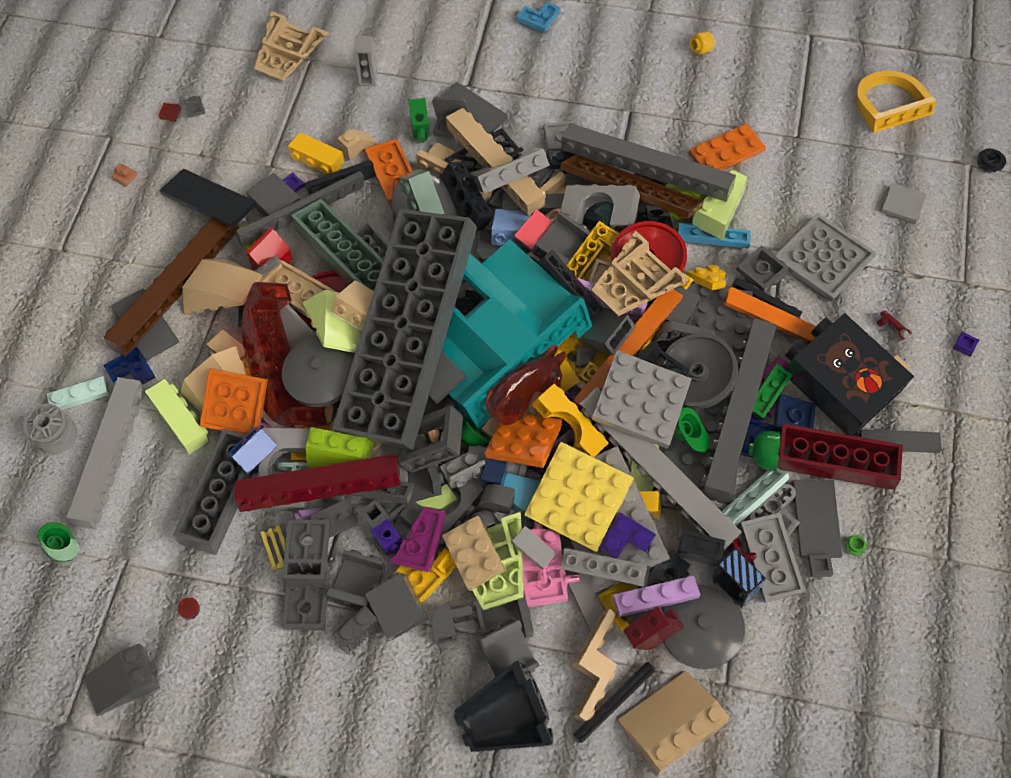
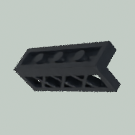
(320, 183)
(563, 275)

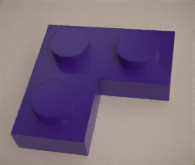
(625, 531)

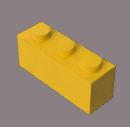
(315, 154)

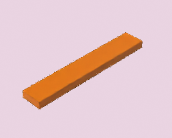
(760, 310)

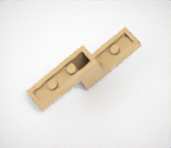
(595, 666)

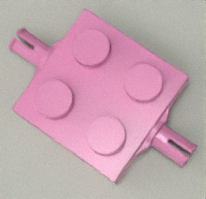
(551, 539)
(551, 592)

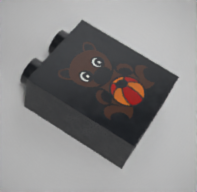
(846, 373)

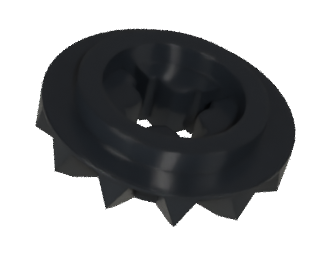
(991, 154)

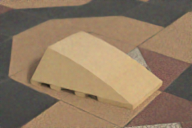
(285, 47)
(635, 277)
(217, 284)
(195, 383)

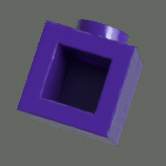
(387, 537)

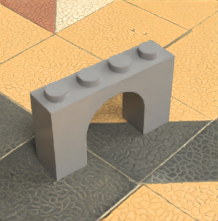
(527, 163)
(624, 200)
(287, 441)

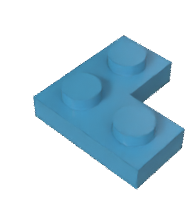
(539, 20)

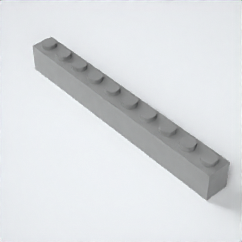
(668, 477)

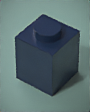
(494, 472)

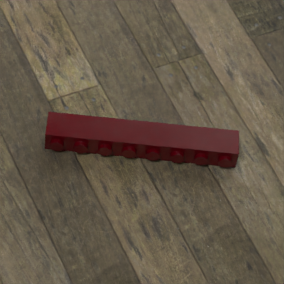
(317, 483)

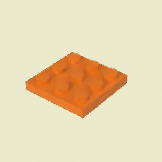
(233, 401)
(525, 441)

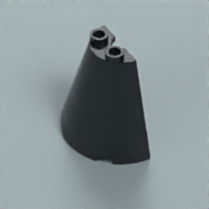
(505, 713)

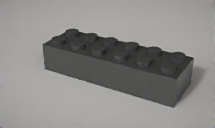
(213, 501)

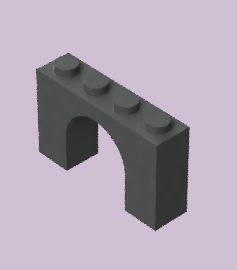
(470, 497)

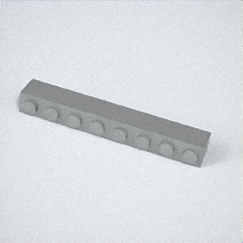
(106, 453)

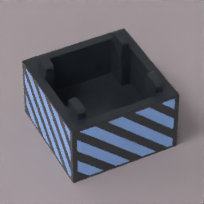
(738, 578)

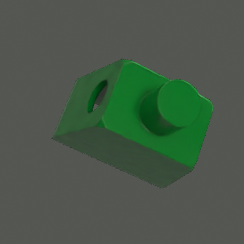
(419, 119)

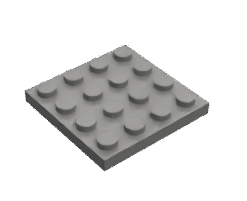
(825, 257)
(641, 399)

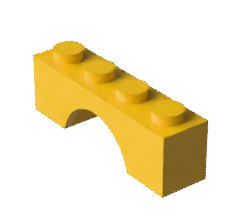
(555, 404)

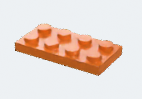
(728, 148)
(389, 165)

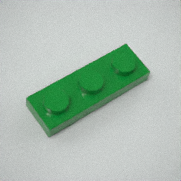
(770, 391)

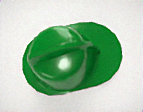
(691, 431)
(472, 436)
(58, 542)

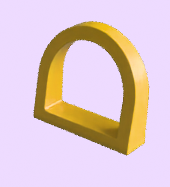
(877, 121)

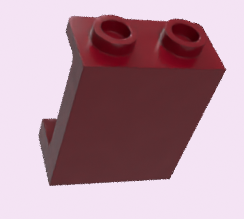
(653, 629)

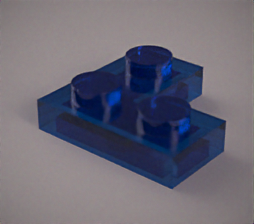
(132, 363)

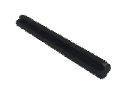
(614, 702)

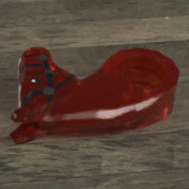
(522, 384)

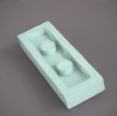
(79, 393)

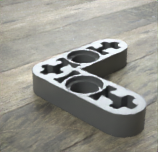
(673, 331)

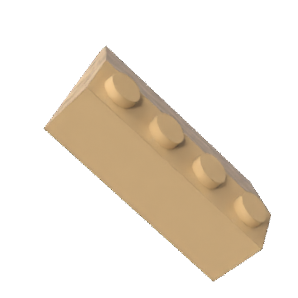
(673, 722)

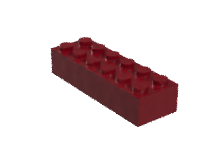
(840, 456)

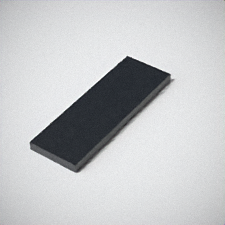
(208, 198)

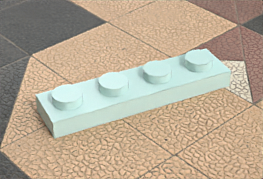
(755, 495)

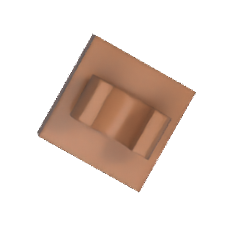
(124, 175)

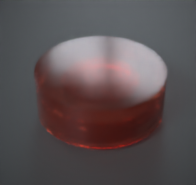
(189, 608)

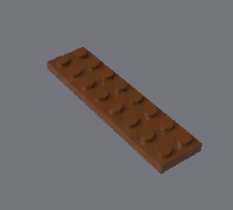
(650, 192)

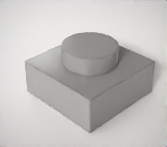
(789, 521)

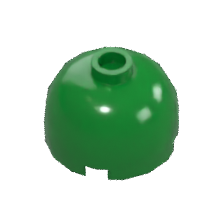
(766, 450)

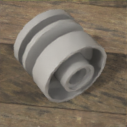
(50, 429)

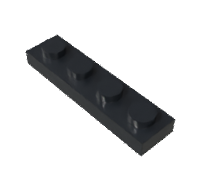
(761, 295)

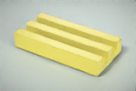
(271, 532)

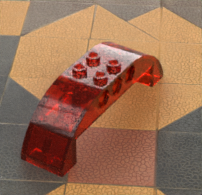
(266, 351)

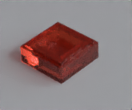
(169, 111)

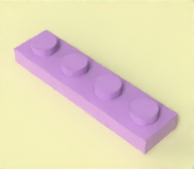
(656, 596)

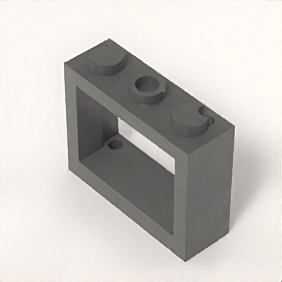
(441, 451)

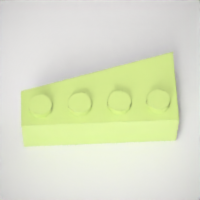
(717, 214)

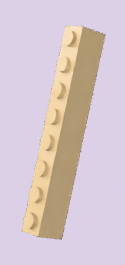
(490, 155)

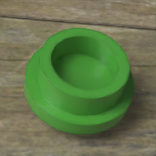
(856, 545)

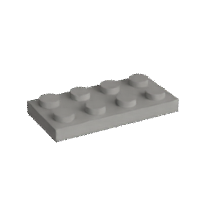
(774, 557)

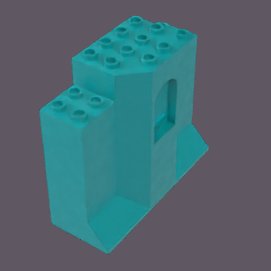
(513, 325)

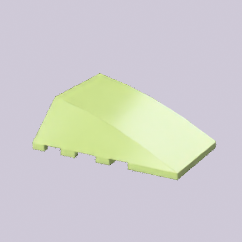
(330, 329)
(509, 584)

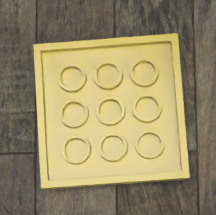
(579, 496)

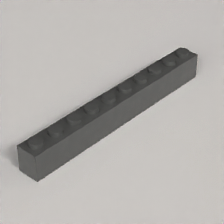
(648, 162)
(739, 410)

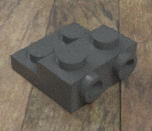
(763, 268)

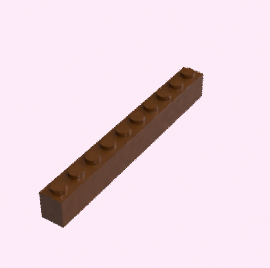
(166, 287)

